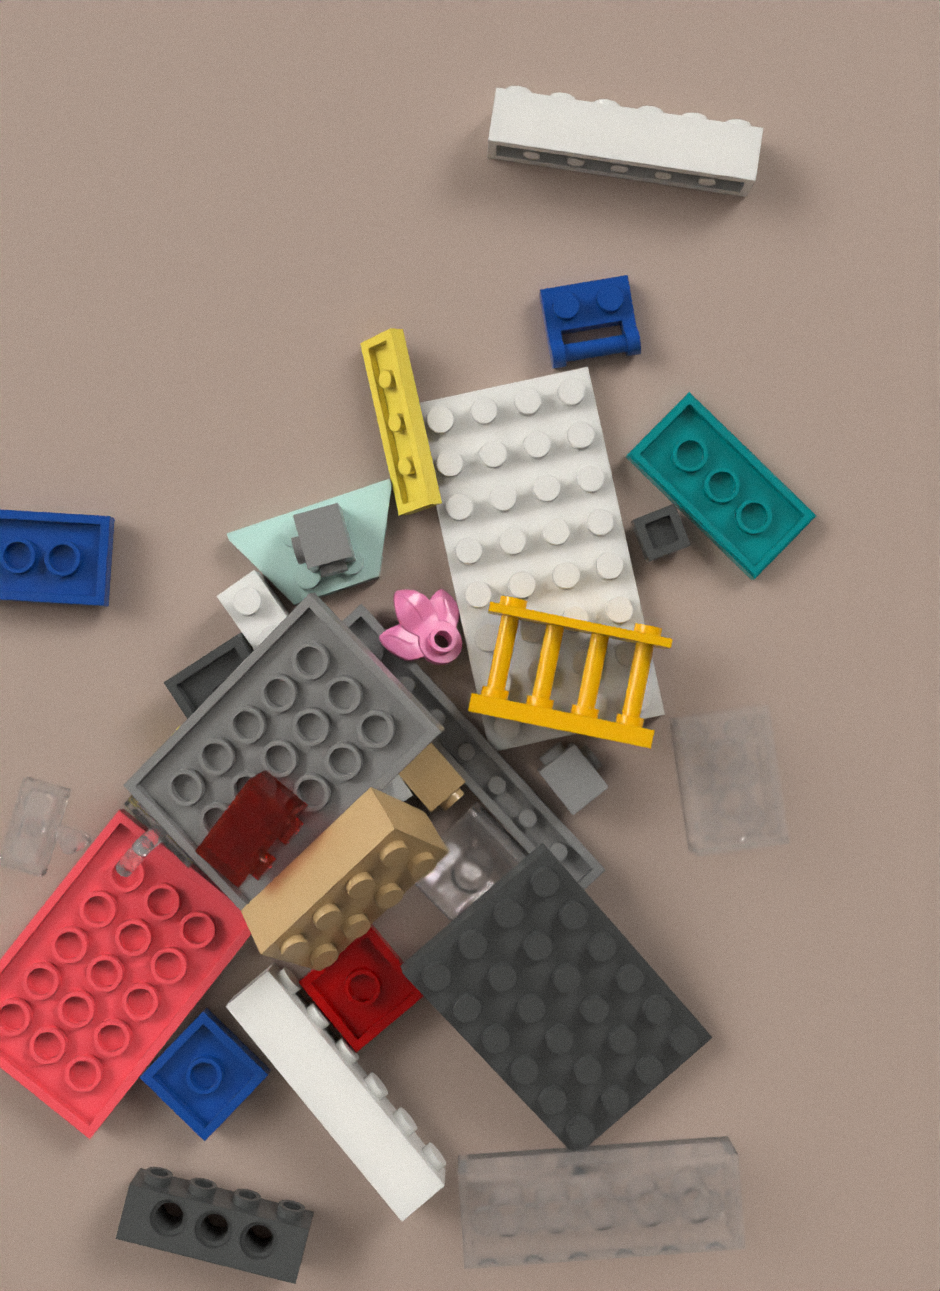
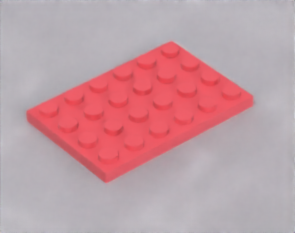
(110, 973)

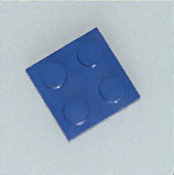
(205, 1074)

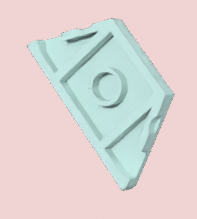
(272, 552)

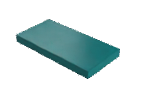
(720, 486)

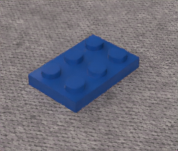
(55, 557)

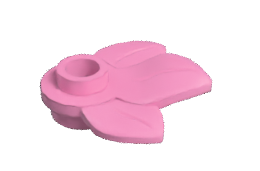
(419, 624)

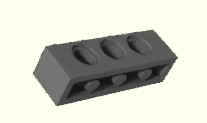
(194, 1236)

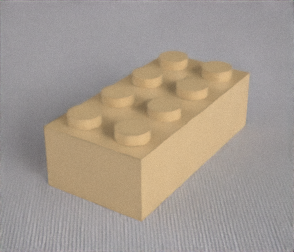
(344, 881)

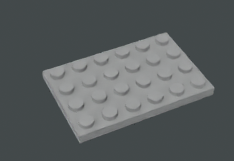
(306, 711)

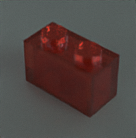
(252, 829)

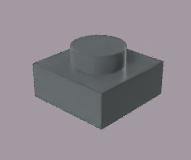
(660, 533)

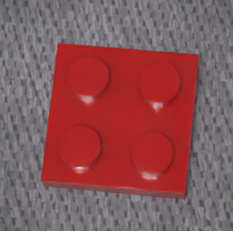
(362, 989)

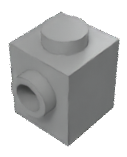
(323, 540)
(572, 775)

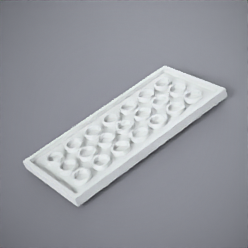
(540, 522)

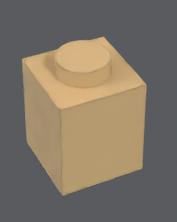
(433, 779)

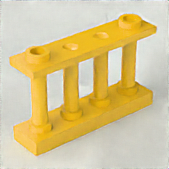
(583, 716)

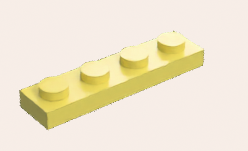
(400, 422)

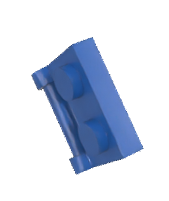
(587, 308)

